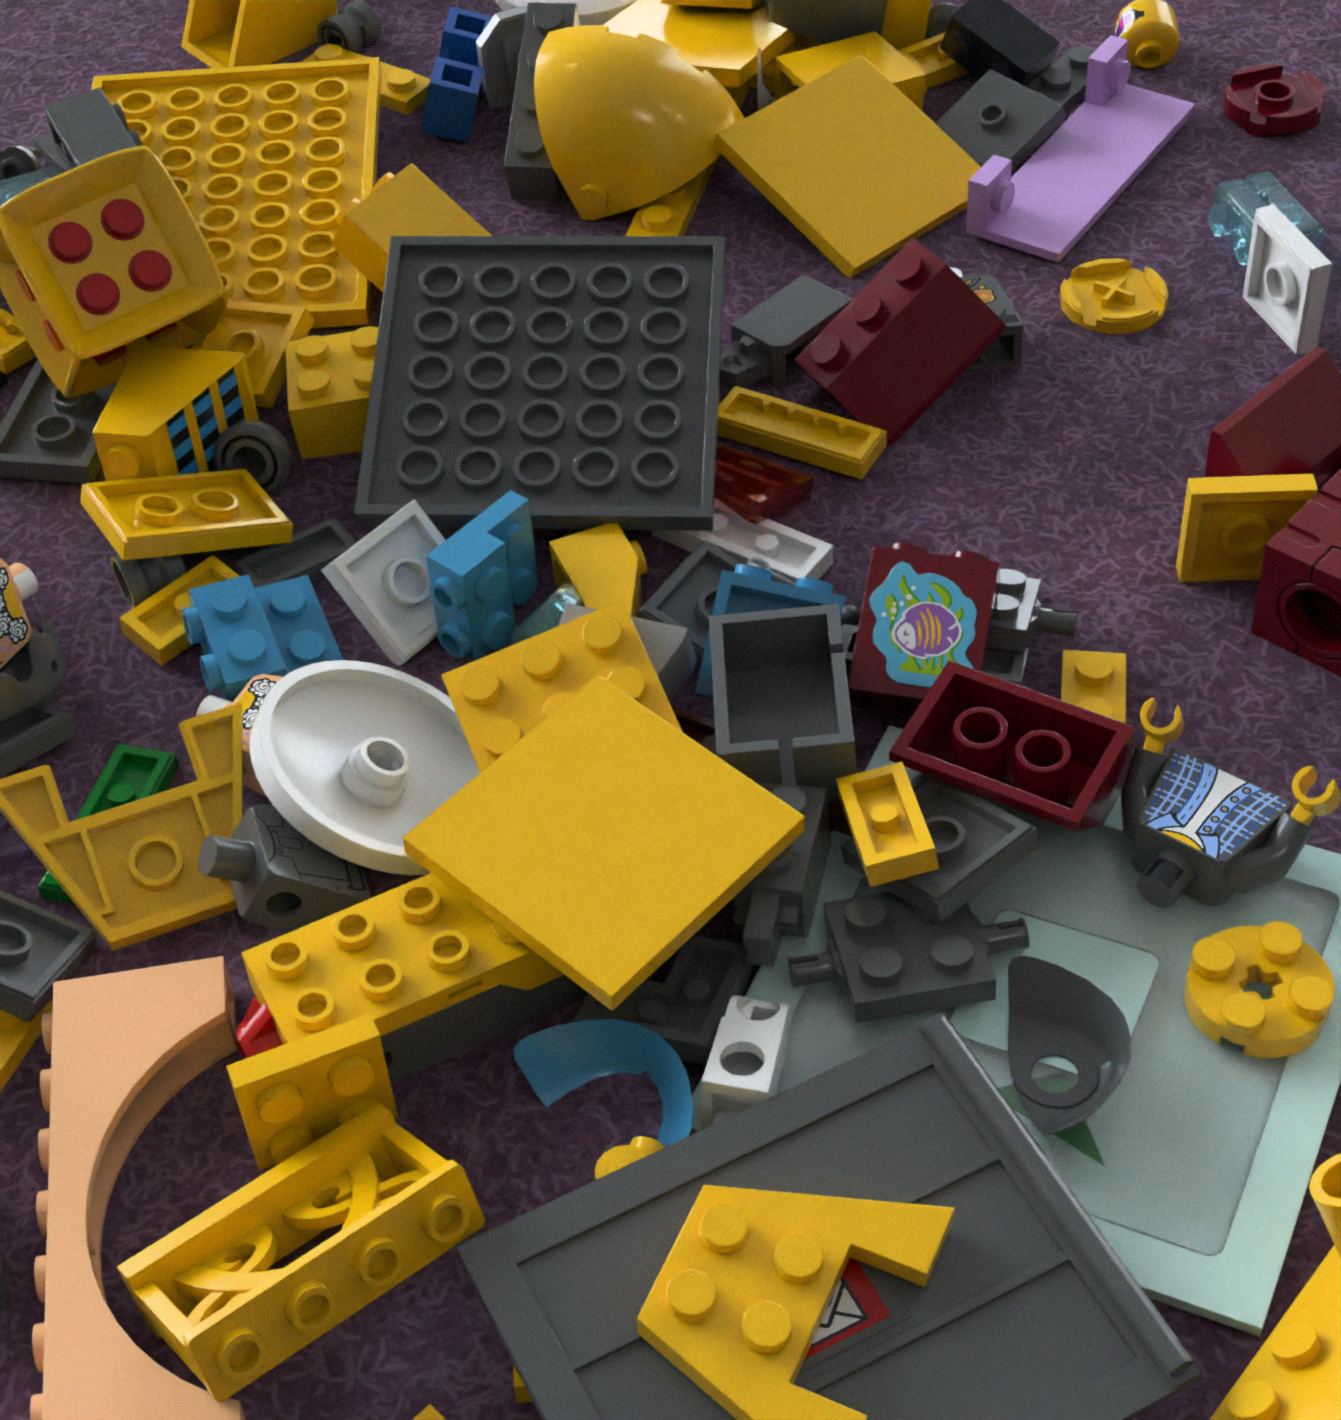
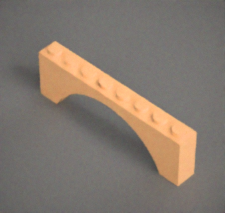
(116, 1059)

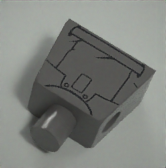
(280, 873)

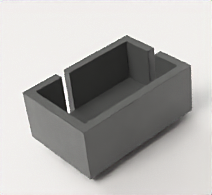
(783, 696)

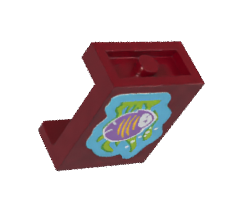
(916, 619)

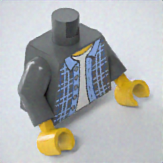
(1207, 828)

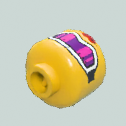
(1150, 31)

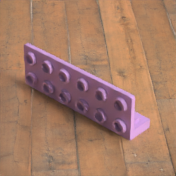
(1080, 166)

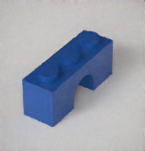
(455, 78)

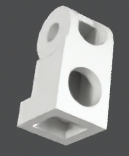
(745, 1057)

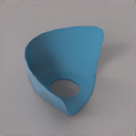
(593, 1048)

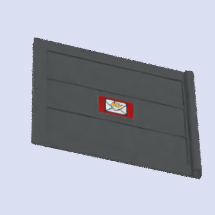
(1013, 1325)

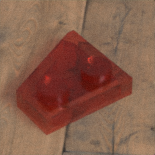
(757, 486)

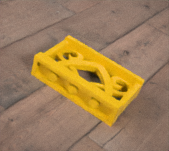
(210, 1280)

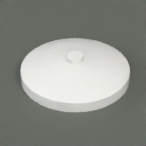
(359, 758)

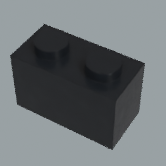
(998, 38)

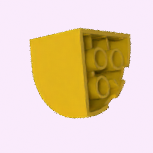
(625, 117)

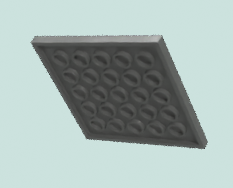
(549, 375)

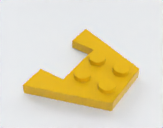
(139, 862)
(757, 1280)

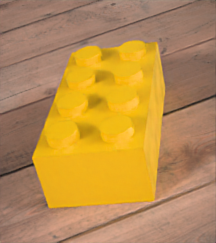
(330, 390)

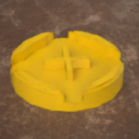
(1113, 296)

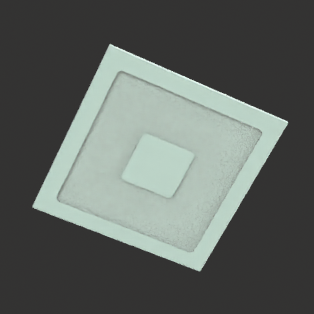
(1198, 1146)

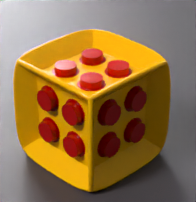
(106, 267)

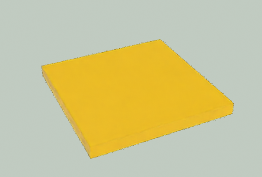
(709, 37)
(851, 164)
(604, 839)

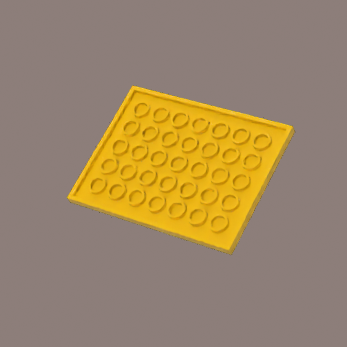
(267, 170)

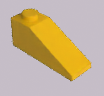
(600, 566)

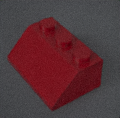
(901, 341)
(1285, 426)
(1018, 747)

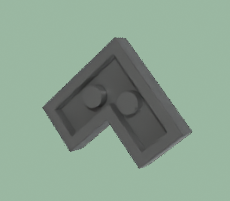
(690, 1000)

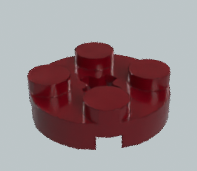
(1273, 102)

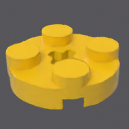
(1265, 955)

